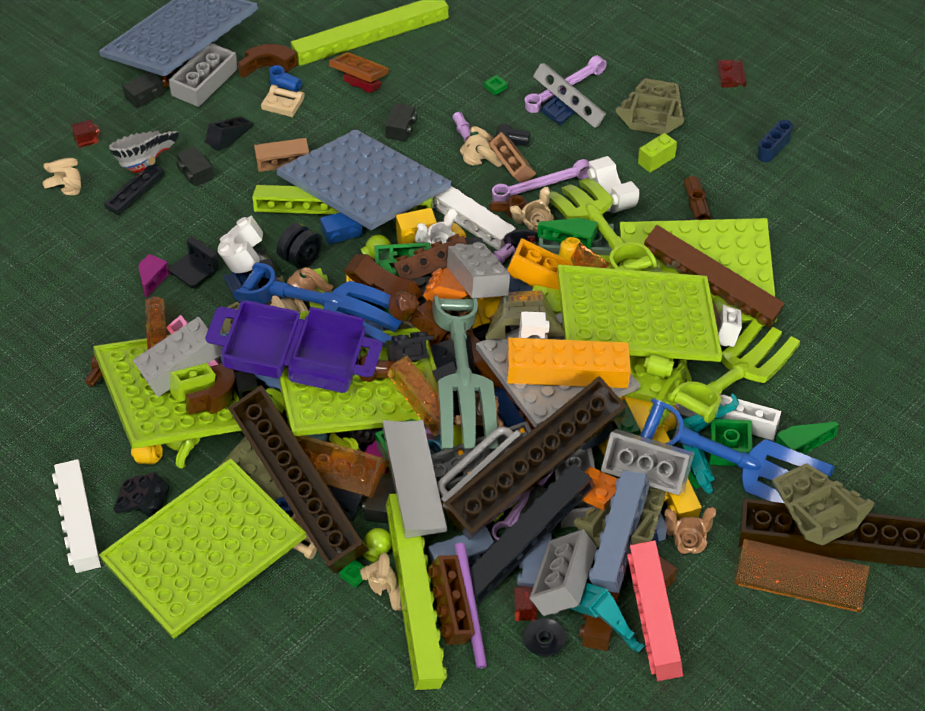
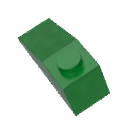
(578, 228)
(389, 253)
(807, 437)

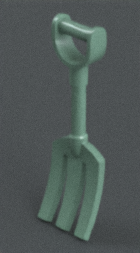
(463, 380)

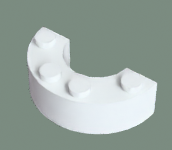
(605, 173)
(238, 243)

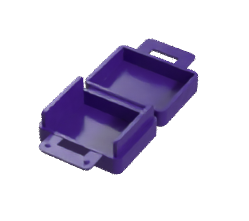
(318, 350)

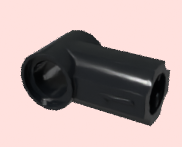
(517, 136)

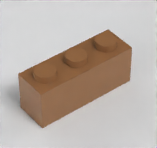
(276, 154)
(512, 158)

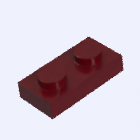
(365, 85)

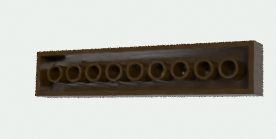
(533, 458)
(298, 479)
(876, 539)

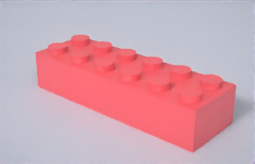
(654, 611)

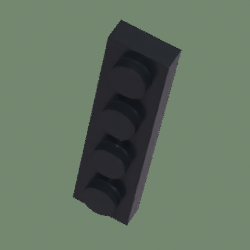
(134, 189)

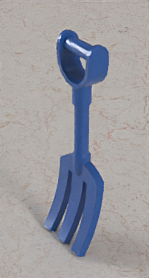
(338, 301)
(752, 463)

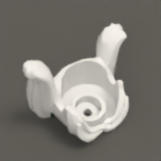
(438, 231)

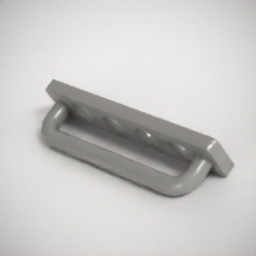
(597, 114)
(513, 438)

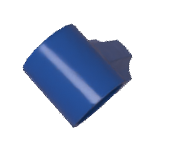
(285, 80)

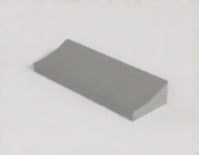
(414, 478)

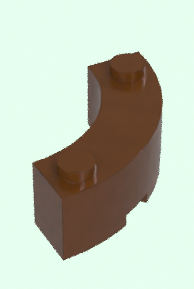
(365, 271)

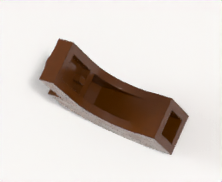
(265, 56)
(215, 397)

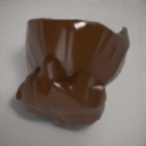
(403, 305)

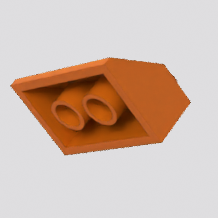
(444, 285)

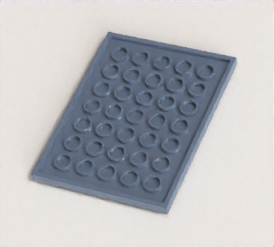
(176, 33)
(363, 179)

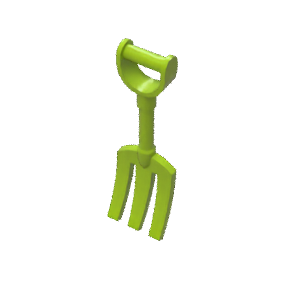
(594, 211)
(706, 398)

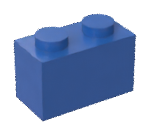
(339, 228)

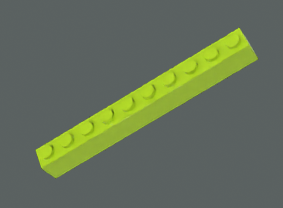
(369, 30)
(295, 200)
(416, 603)

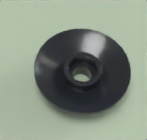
(515, 236)
(547, 630)

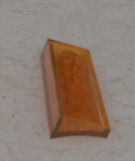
(345, 466)
(802, 575)

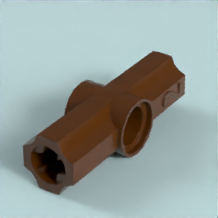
(696, 198)

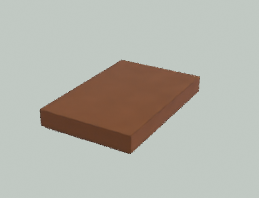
(359, 67)

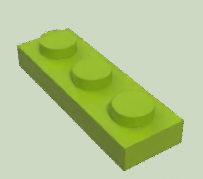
(666, 391)

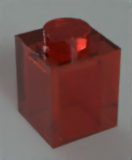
(85, 133)
(523, 606)

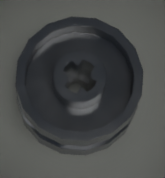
(299, 245)

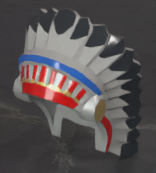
(141, 149)

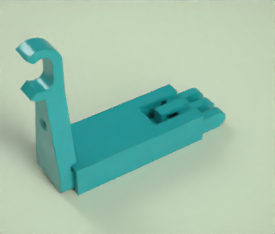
(699, 463)
(599, 602)

